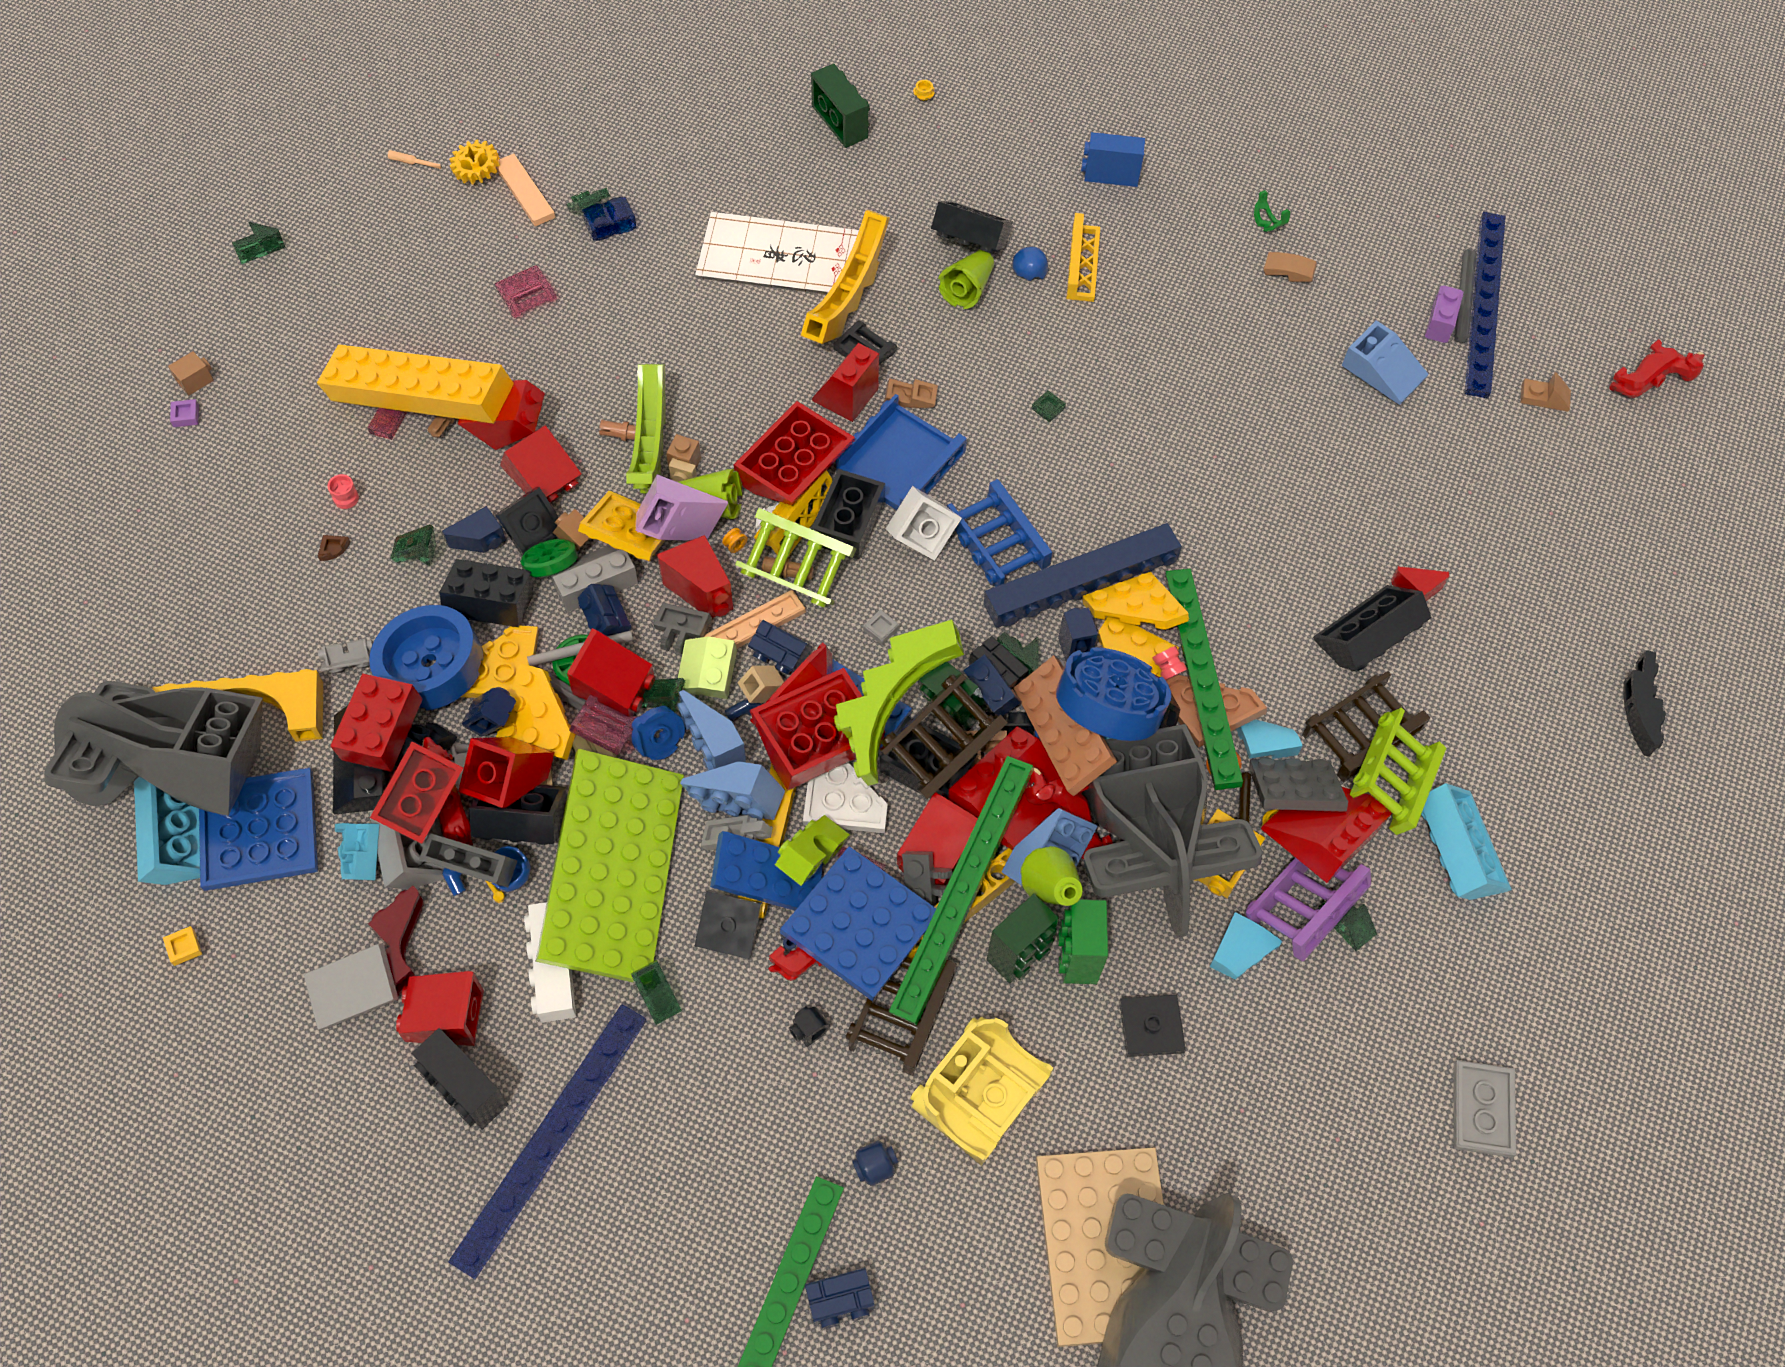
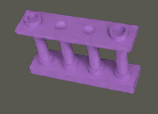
(1321, 920)

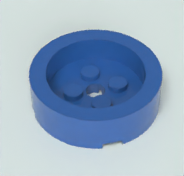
(430, 634)
(1123, 713)

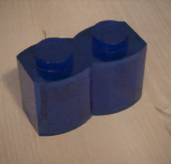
(609, 218)

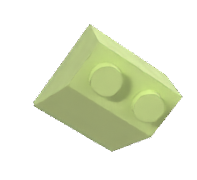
(708, 666)

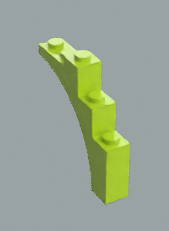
(649, 427)
(910, 658)

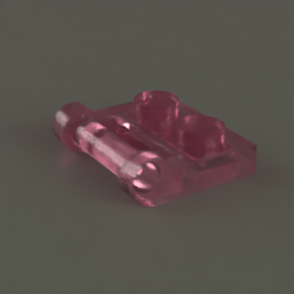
(522, 285)
(601, 729)

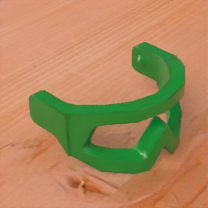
(1262, 204)

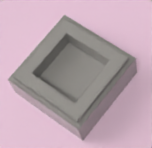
(881, 627)

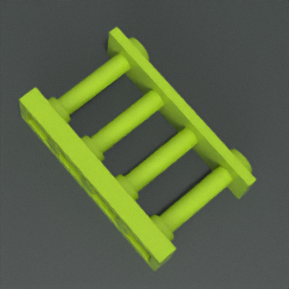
(792, 533)
(1420, 775)

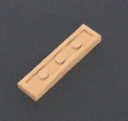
(525, 190)
(775, 612)

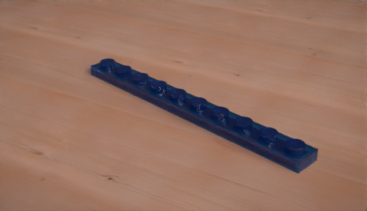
(1485, 305)
(547, 1142)

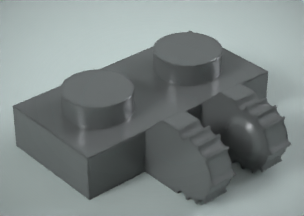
(680, 621)
(921, 875)

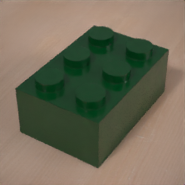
(840, 105)
(931, 685)
(1022, 939)

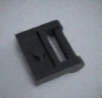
(852, 337)

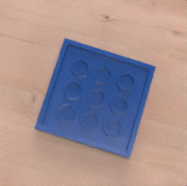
(265, 834)
(859, 923)

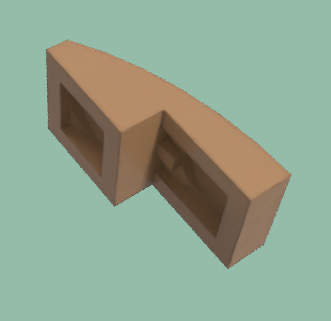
(1295, 266)
(914, 395)

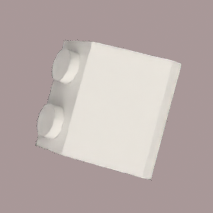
(923, 523)

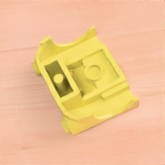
(980, 1087)

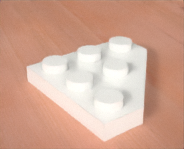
(845, 801)

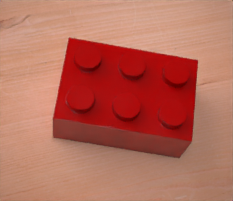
(376, 722)
(416, 792)

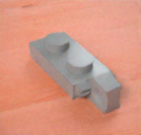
(741, 825)

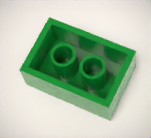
(1083, 942)

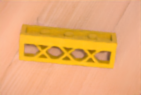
(1076, 258)
(799, 509)

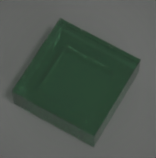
(1048, 406)

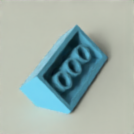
(165, 836)
(1464, 843)

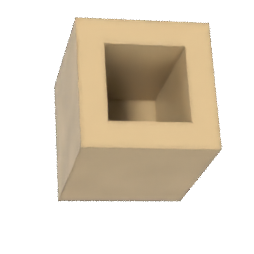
(760, 683)

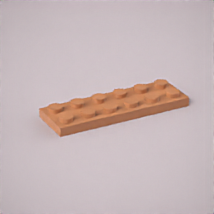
(1074, 750)

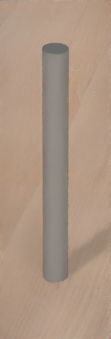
(572, 650)

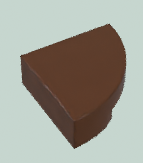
(332, 547)

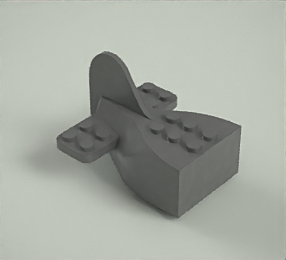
(180, 740)
(1158, 809)
(1193, 1268)

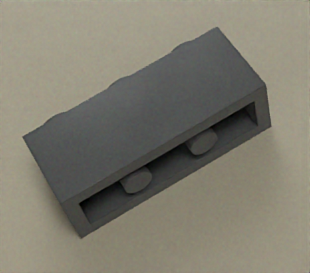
(468, 860)

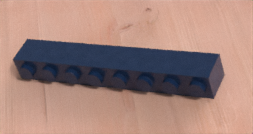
(1081, 575)

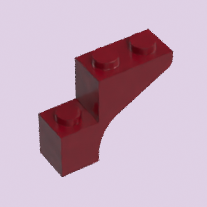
(394, 928)

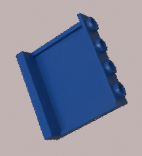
(901, 452)

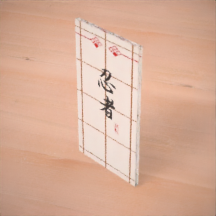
(774, 253)

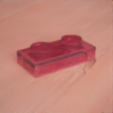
(386, 422)

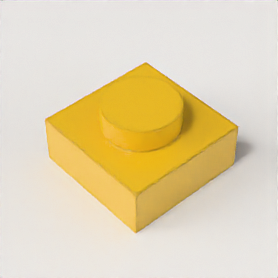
(182, 946)

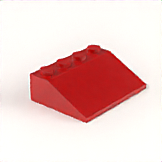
(791, 455)
(802, 729)
(975, 786)
(1328, 838)

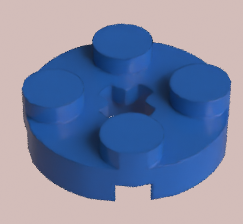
(646, 726)

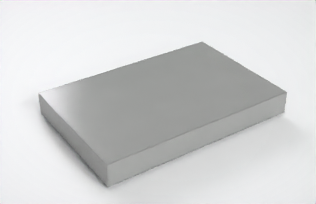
(350, 987)
(1484, 1109)

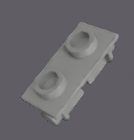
(337, 659)

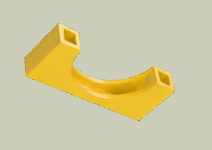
(294, 693)

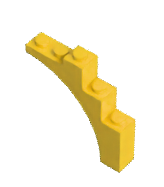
(830, 315)

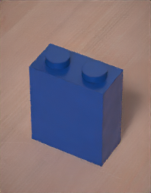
(1113, 159)

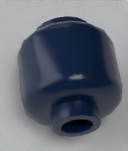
(875, 1163)

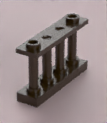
(969, 743)
(1352, 763)
(909, 1054)

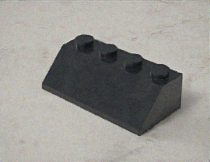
(1374, 626)
(355, 785)

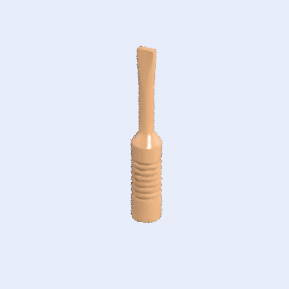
(410, 159)

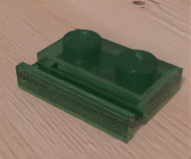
(586, 199)

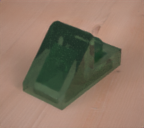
(260, 243)
(417, 544)
(1027, 656)
(664, 693)
(1356, 926)
(655, 992)

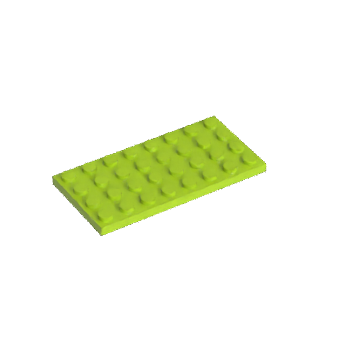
(610, 867)

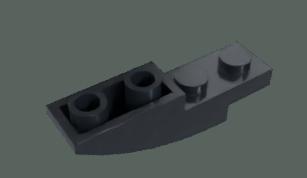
(1642, 709)

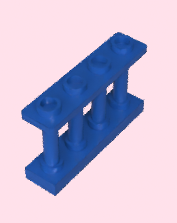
(1010, 516)

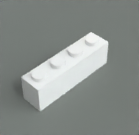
(552, 983)

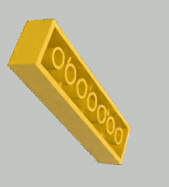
(416, 383)

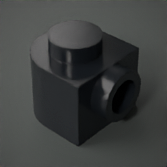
(808, 1025)

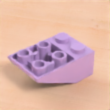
(677, 511)

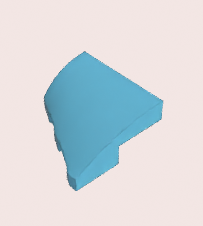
(1269, 739)
(358, 850)
(1243, 946)

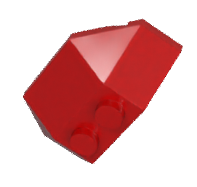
(814, 667)

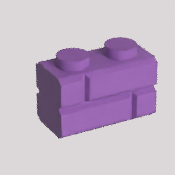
(1444, 314)

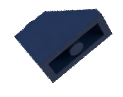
(475, 532)

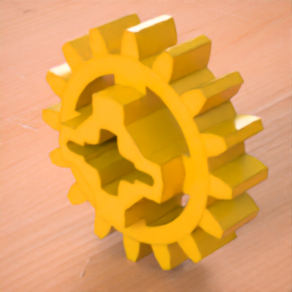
(474, 162)

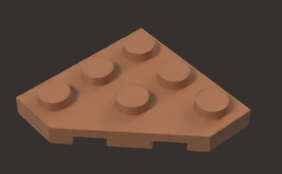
(1240, 706)

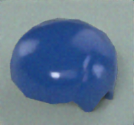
(1030, 263)
(522, 869)

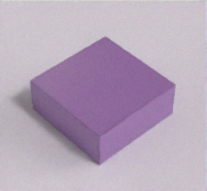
(184, 413)

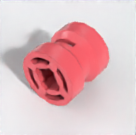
(343, 491)
(1169, 663)

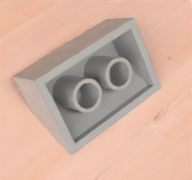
(601, 567)
(401, 861)

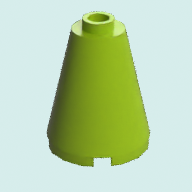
(966, 279)
(721, 484)
(1051, 876)

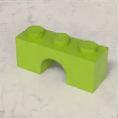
(809, 848)

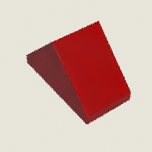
(1420, 579)

